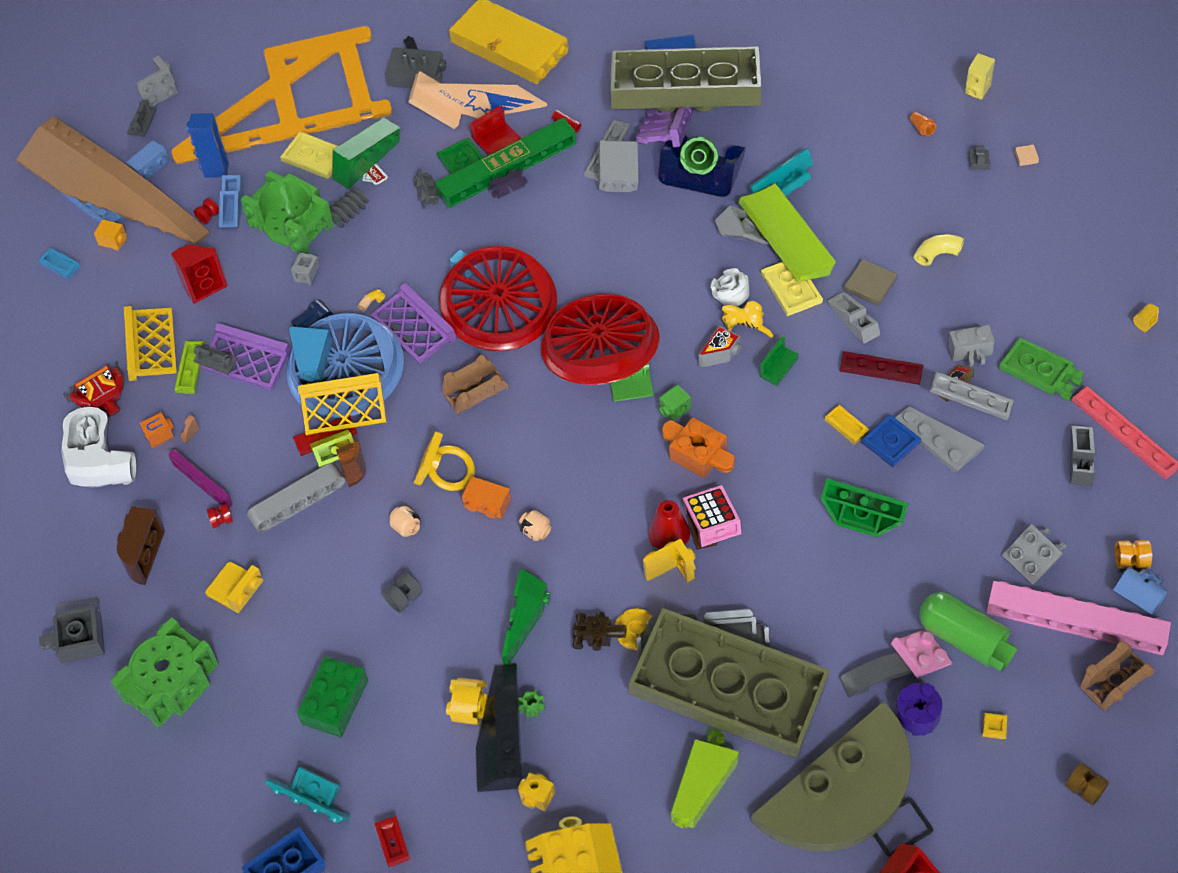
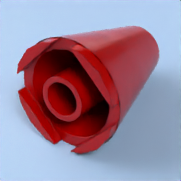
(668, 525)

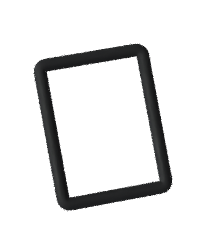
(914, 840)

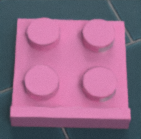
(921, 653)

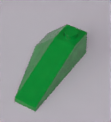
(530, 601)

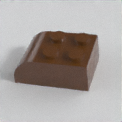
(139, 542)

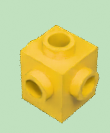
(536, 791)

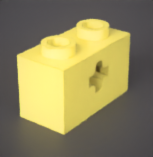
(979, 76)

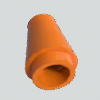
(923, 124)

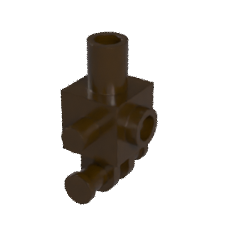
(596, 631)

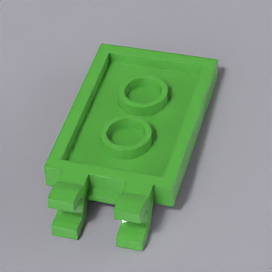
(1041, 369)

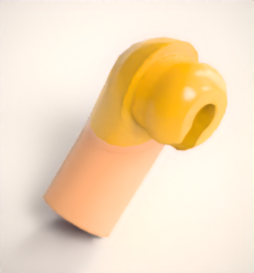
(368, 298)

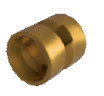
(1086, 783)

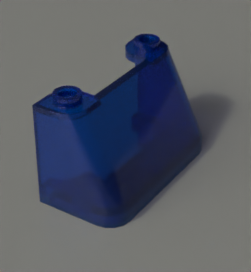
(716, 182)

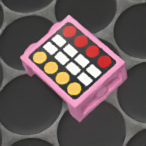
(713, 515)

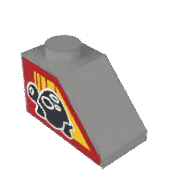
(720, 348)

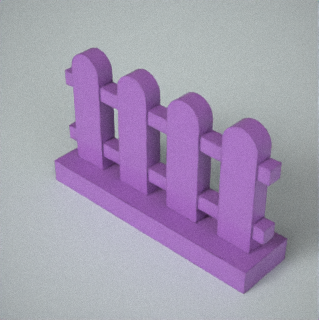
(665, 126)

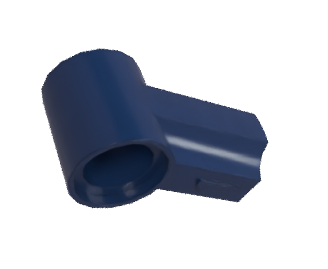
(316, 311)

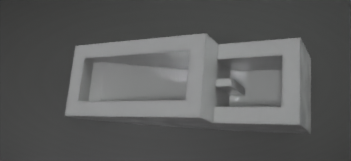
(854, 317)

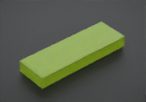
(188, 370)

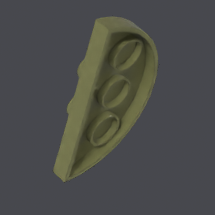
(845, 791)

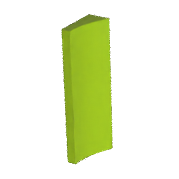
(788, 234)

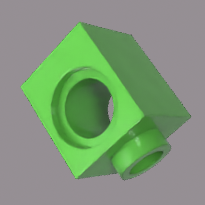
(674, 403)

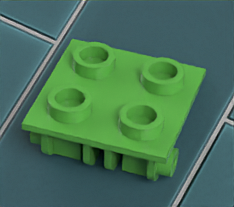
(634, 386)

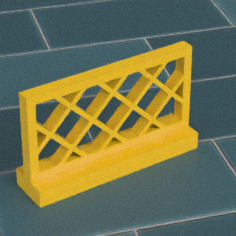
(133, 347)
(342, 386)

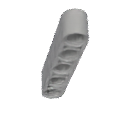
(296, 497)

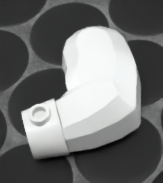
(87, 454)

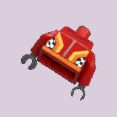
(99, 390)

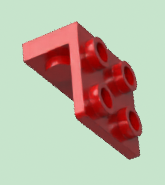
(492, 131)

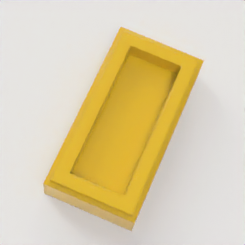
(846, 424)

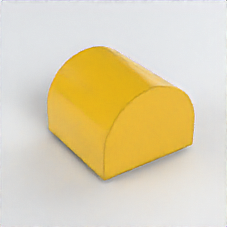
(1146, 317)

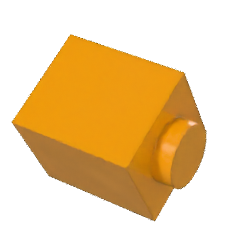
(110, 234)

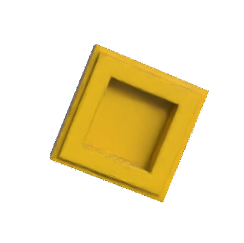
(995, 725)

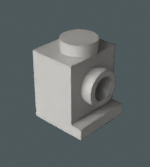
(305, 268)

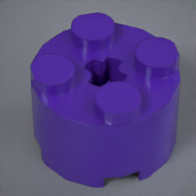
(920, 697)

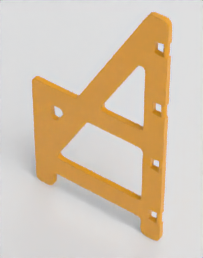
(309, 54)

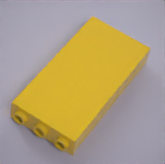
(525, 45)

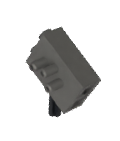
(408, 61)

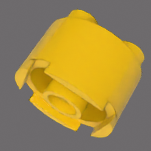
(467, 701)

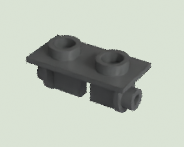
(141, 119)
(425, 189)
(214, 359)

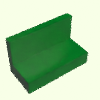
(778, 363)

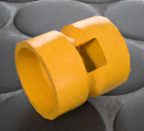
(1133, 554)

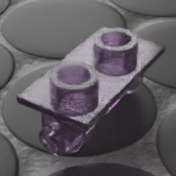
(500, 185)

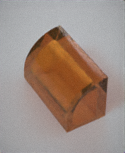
(352, 463)

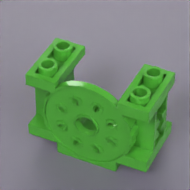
(285, 199)
(166, 697)

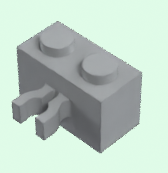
(971, 344)

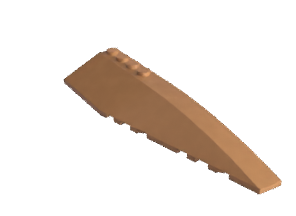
(95, 176)

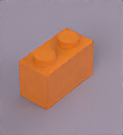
(486, 498)

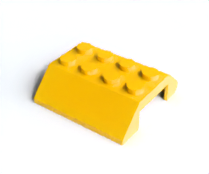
(576, 850)

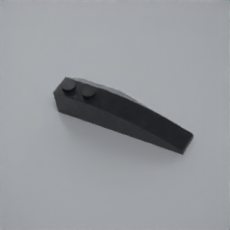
(499, 736)

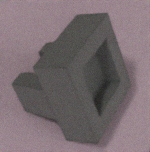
(979, 158)

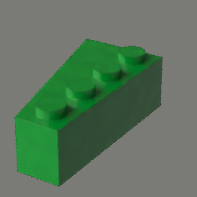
(363, 151)

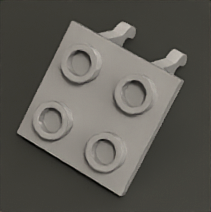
(1033, 553)

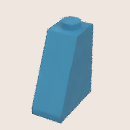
(311, 351)

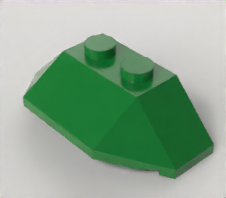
(862, 508)

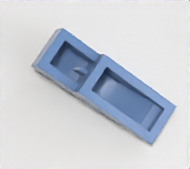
(229, 201)

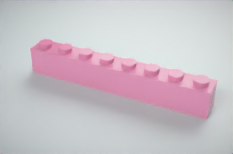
(1078, 617)

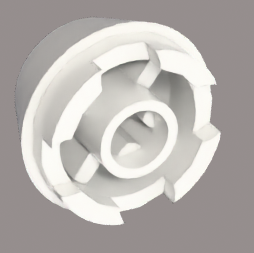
(731, 287)

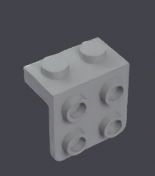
(158, 85)

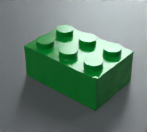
(332, 696)

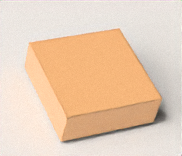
(1026, 155)

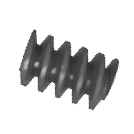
(348, 205)

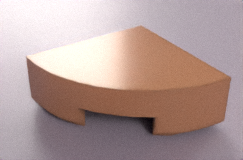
(190, 429)

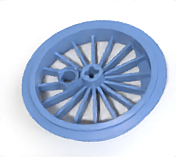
(352, 357)

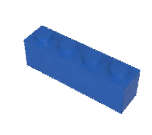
(208, 145)

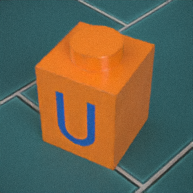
(157, 429)

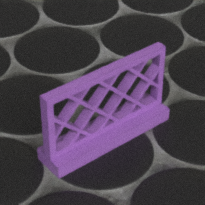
(428, 317)
(254, 343)

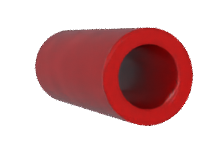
(557, 115)

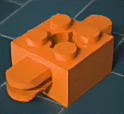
(691, 454)

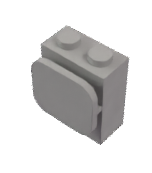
(618, 166)

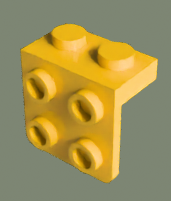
(670, 556)
(234, 586)

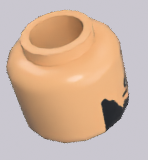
(405, 521)
(535, 525)

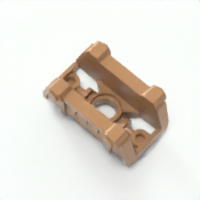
(471, 384)
(1110, 667)

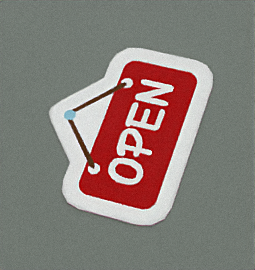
(375, 175)

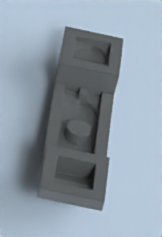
(874, 672)

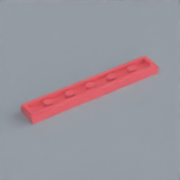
(1126, 432)

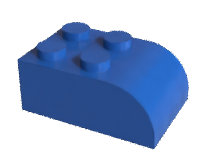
(288, 855)

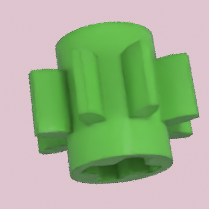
(531, 704)

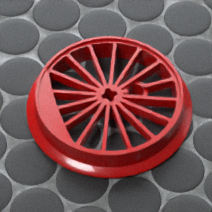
(507, 293)
(597, 335)

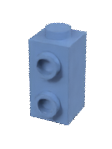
(149, 159)

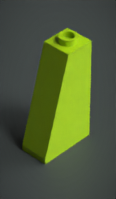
(702, 780)

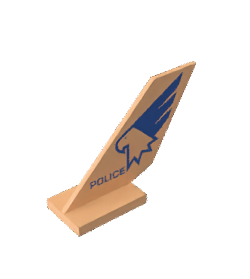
(449, 101)

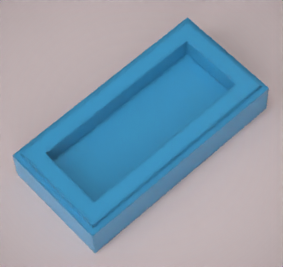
(59, 263)

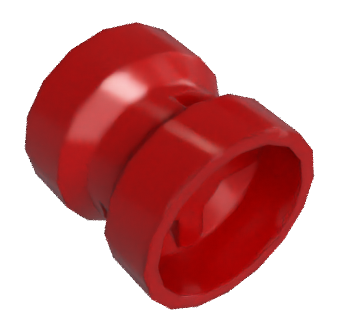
(206, 211)
(214, 516)

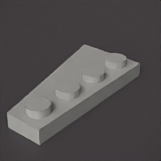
(941, 440)

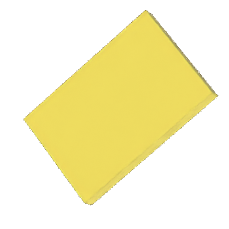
(310, 155)
(790, 293)

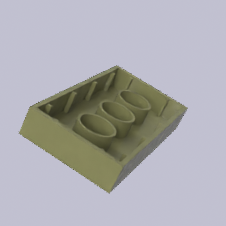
(685, 78)
(729, 682)

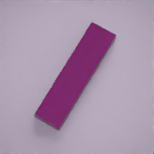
(199, 478)

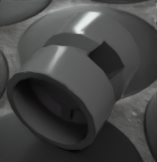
(396, 597)

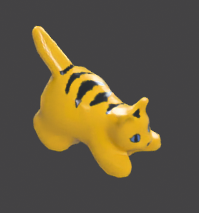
(748, 316)

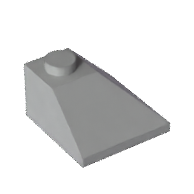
(738, 225)

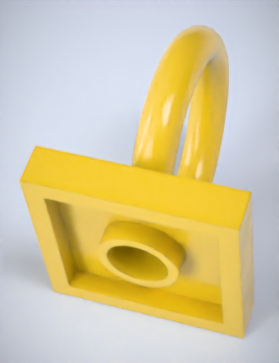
(432, 459)

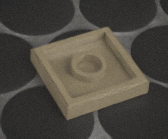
(870, 282)

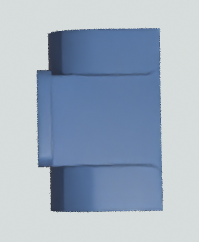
(1142, 589)

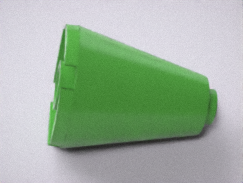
(699, 155)

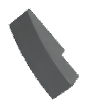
(1082, 456)

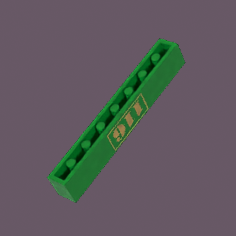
(518, 155)

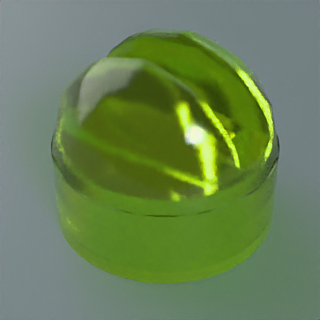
(720, 741)

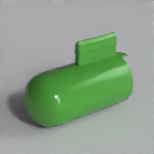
(967, 629)

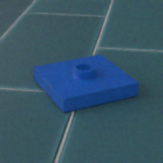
(891, 440)

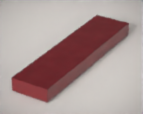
(881, 368)

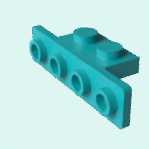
(788, 175)
(313, 791)

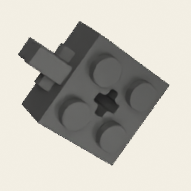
(75, 635)

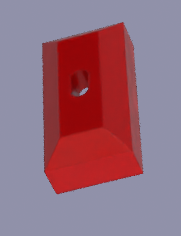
(388, 831)

